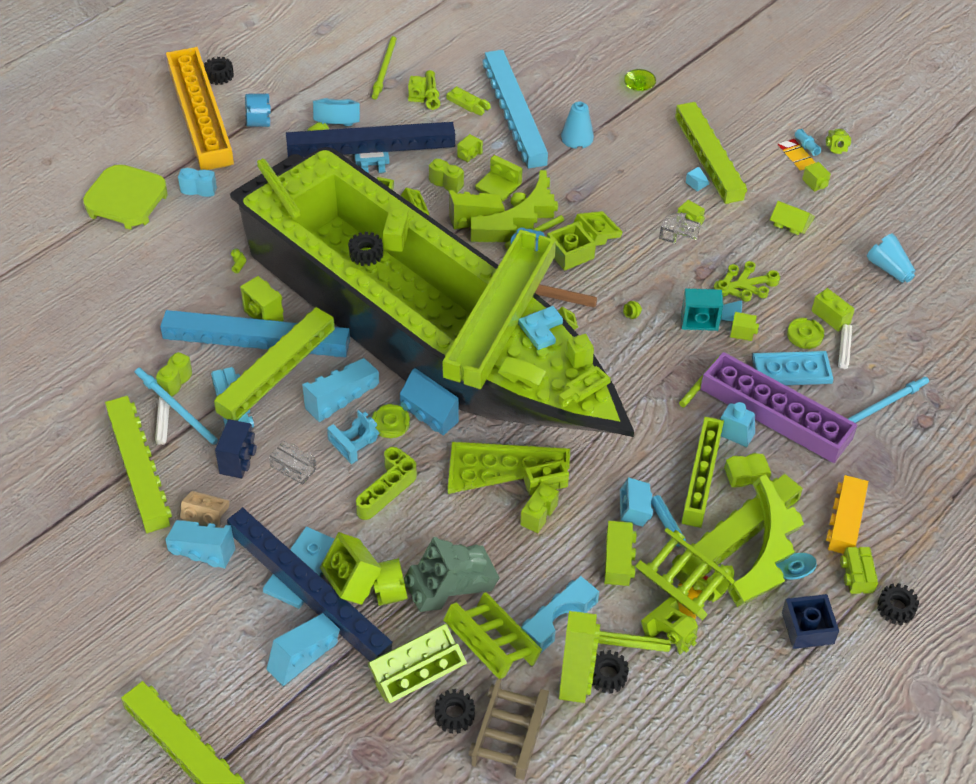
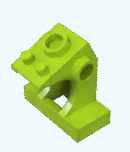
(681, 633)

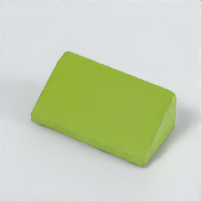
(415, 198)

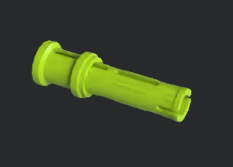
(432, 93)

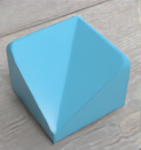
(696, 179)

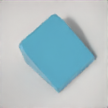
(729, 310)

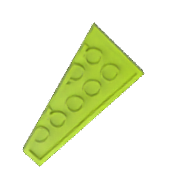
(490, 464)

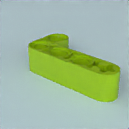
(400, 470)

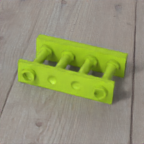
(681, 592)
(482, 645)

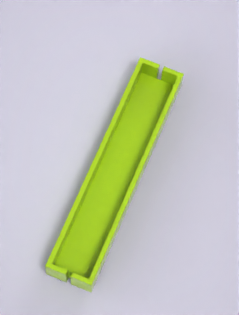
(499, 310)

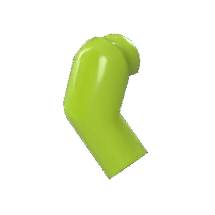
(239, 260)

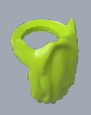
(721, 588)

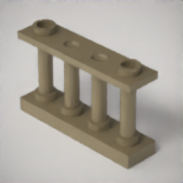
(524, 742)

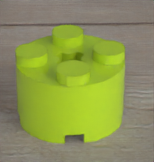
(390, 583)

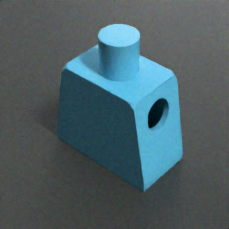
(738, 424)

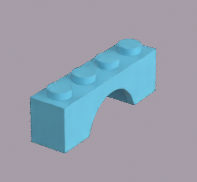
(577, 597)

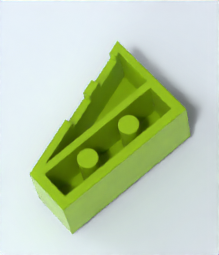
(468, 205)

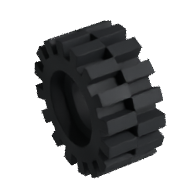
(219, 70)
(365, 256)
(903, 595)
(615, 662)
(454, 699)

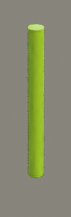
(543, 227)
(693, 391)

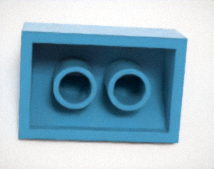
(430, 402)

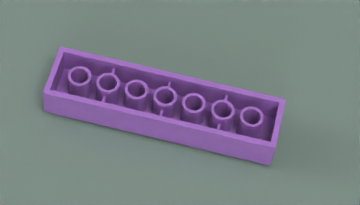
(779, 407)

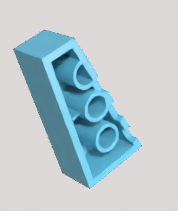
(339, 388)

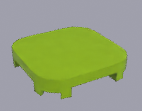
(125, 195)

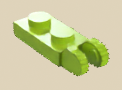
(468, 101)

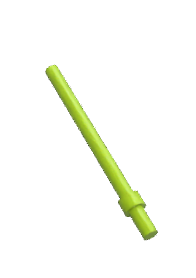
(378, 85)

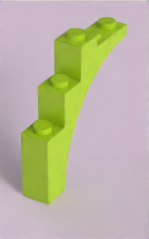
(504, 225)
(775, 548)

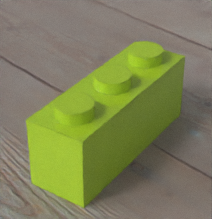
(619, 553)

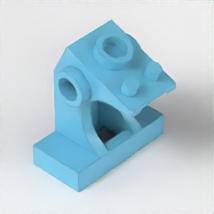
(342, 439)

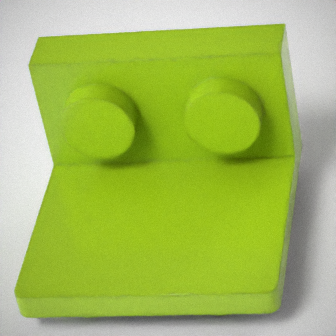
(502, 178)

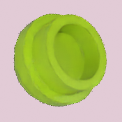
(517, 198)
(632, 309)

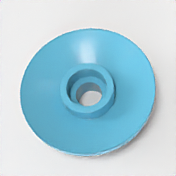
(797, 566)

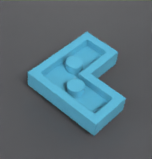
(537, 326)

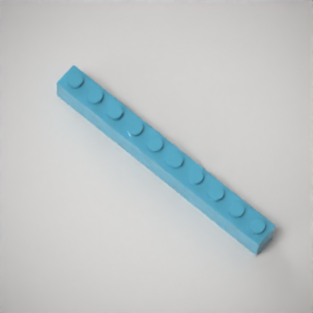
(515, 109)

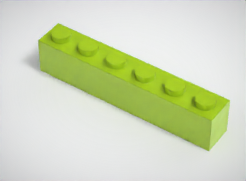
(702, 472)
(579, 656)

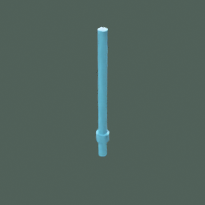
(151, 383)
(910, 388)

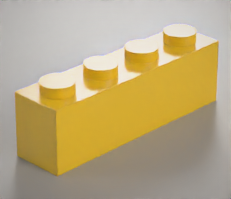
(848, 514)

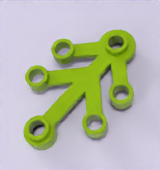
(771, 279)

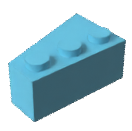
(201, 542)
(301, 647)

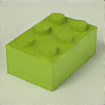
(350, 568)

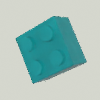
(701, 309)

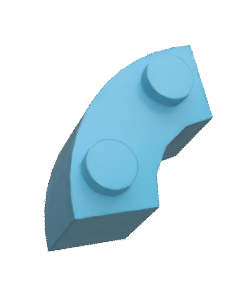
(336, 111)

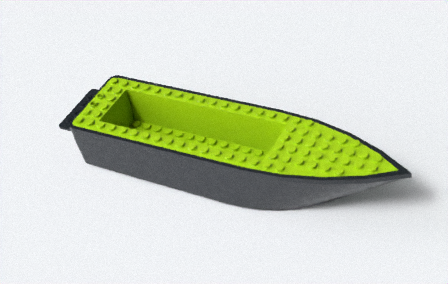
(412, 299)

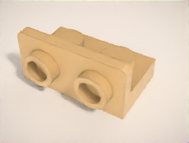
(203, 508)

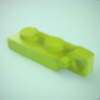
(583, 386)

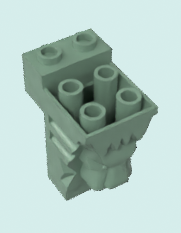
(448, 572)

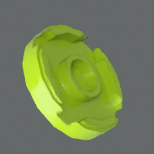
(805, 333)
(391, 421)

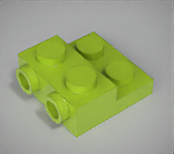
(598, 226)

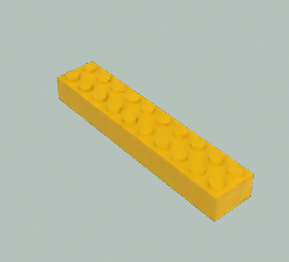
(199, 109)

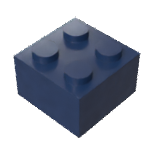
(235, 449)
(810, 621)

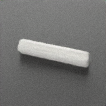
(845, 345)
(162, 422)

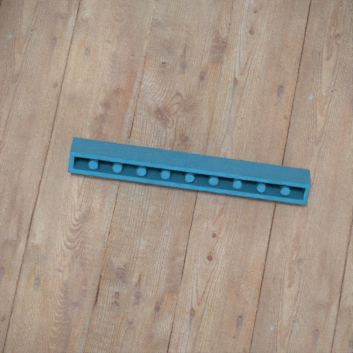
(242, 332)

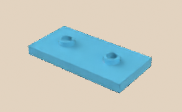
(795, 367)
(311, 549)

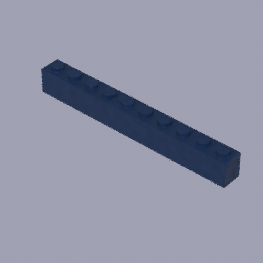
(373, 139)
(308, 585)

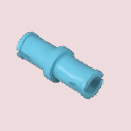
(807, 142)

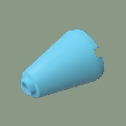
(578, 127)
(892, 259)

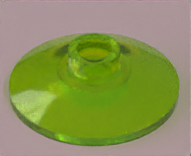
(640, 80)

